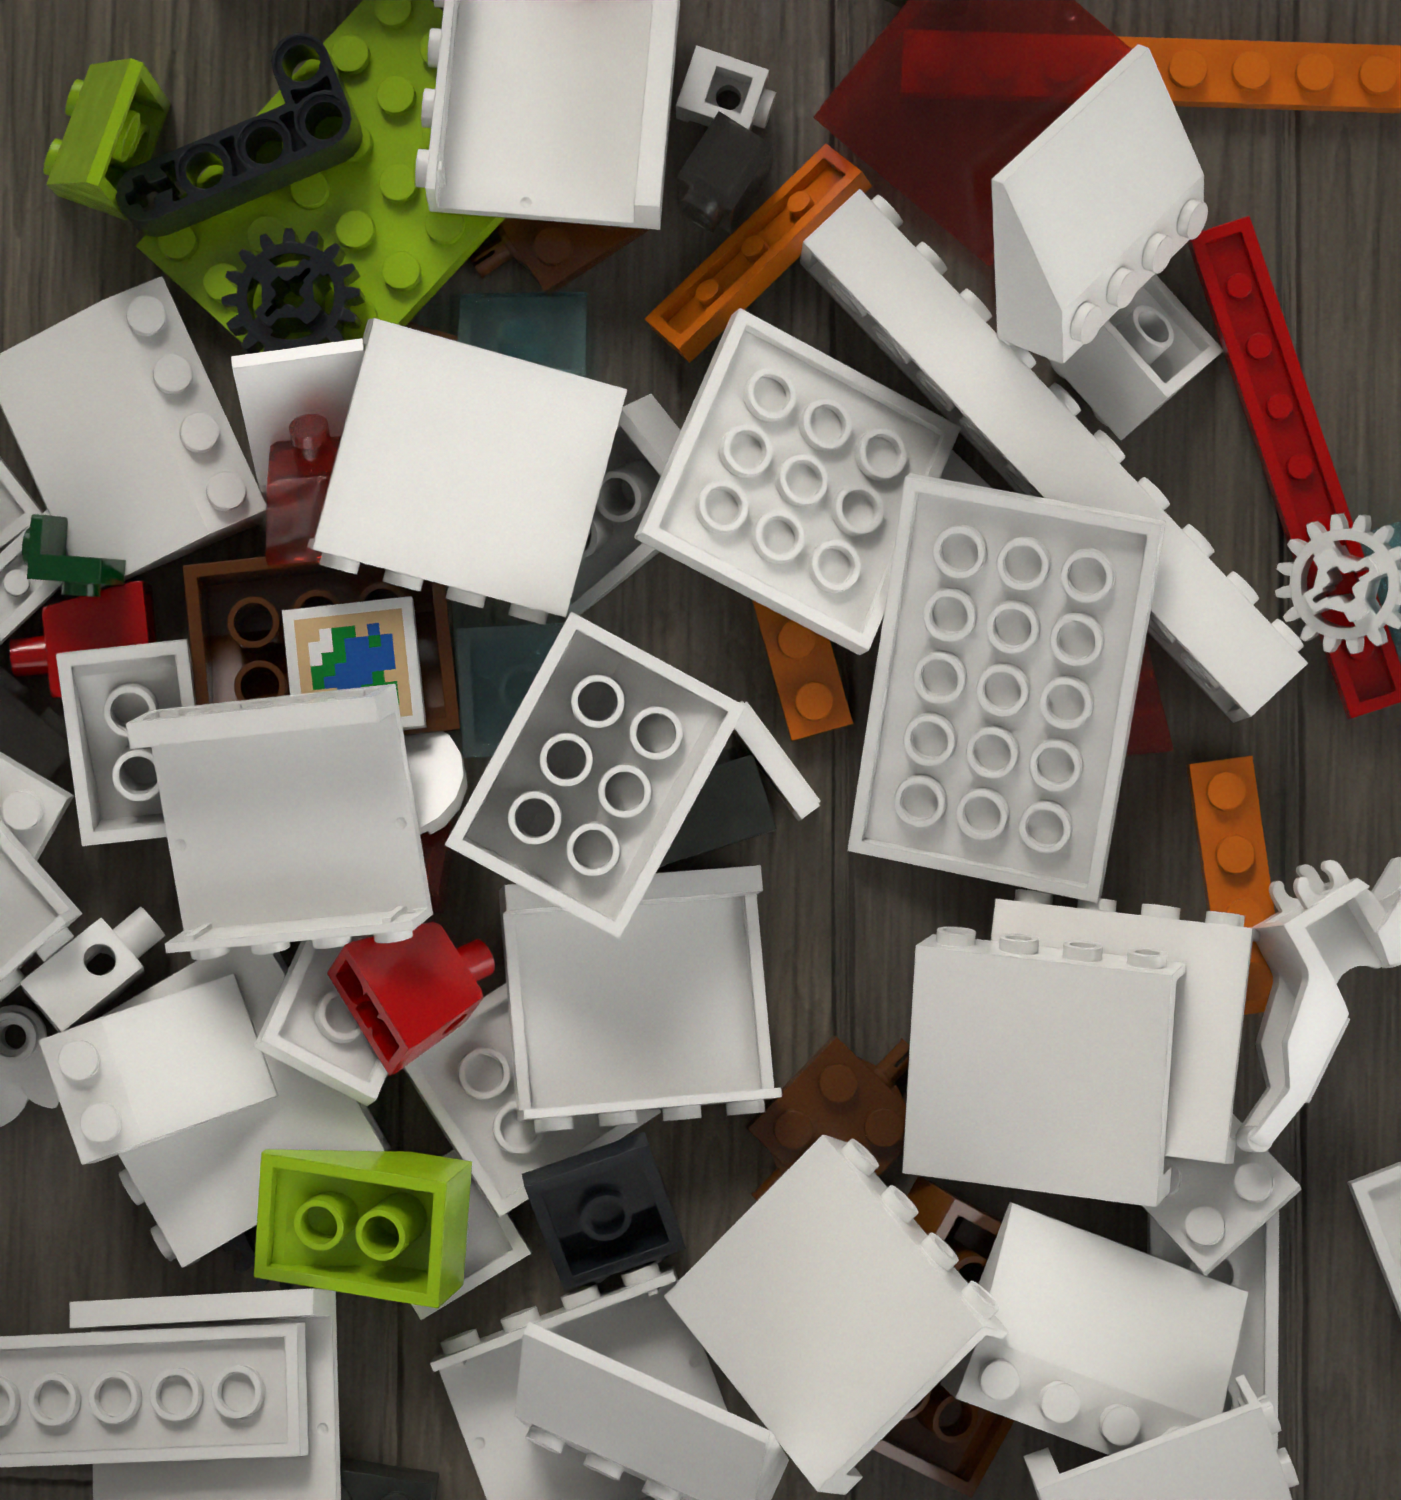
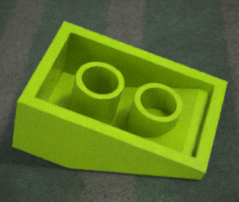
(110, 130)
(364, 1222)

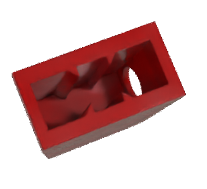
(115, 619)
(410, 990)

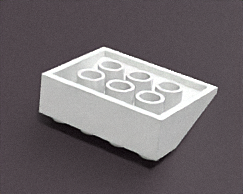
(1093, 210)
(128, 433)
(595, 775)
(1098, 1337)
(640, 1425)

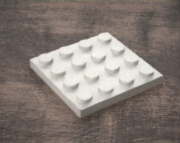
(794, 480)

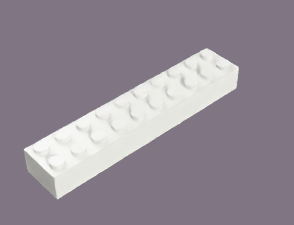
(1040, 444)

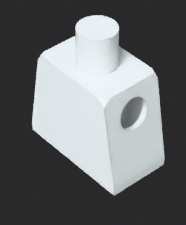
(73, 995)

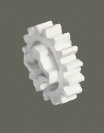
(1330, 558)

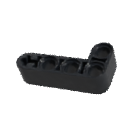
(238, 145)

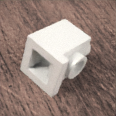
(714, 73)

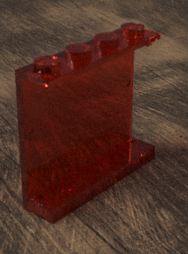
(961, 94)

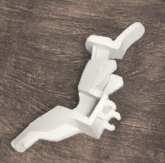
(1308, 951)

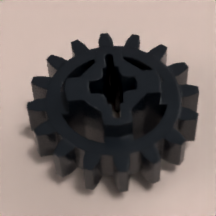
(307, 279)

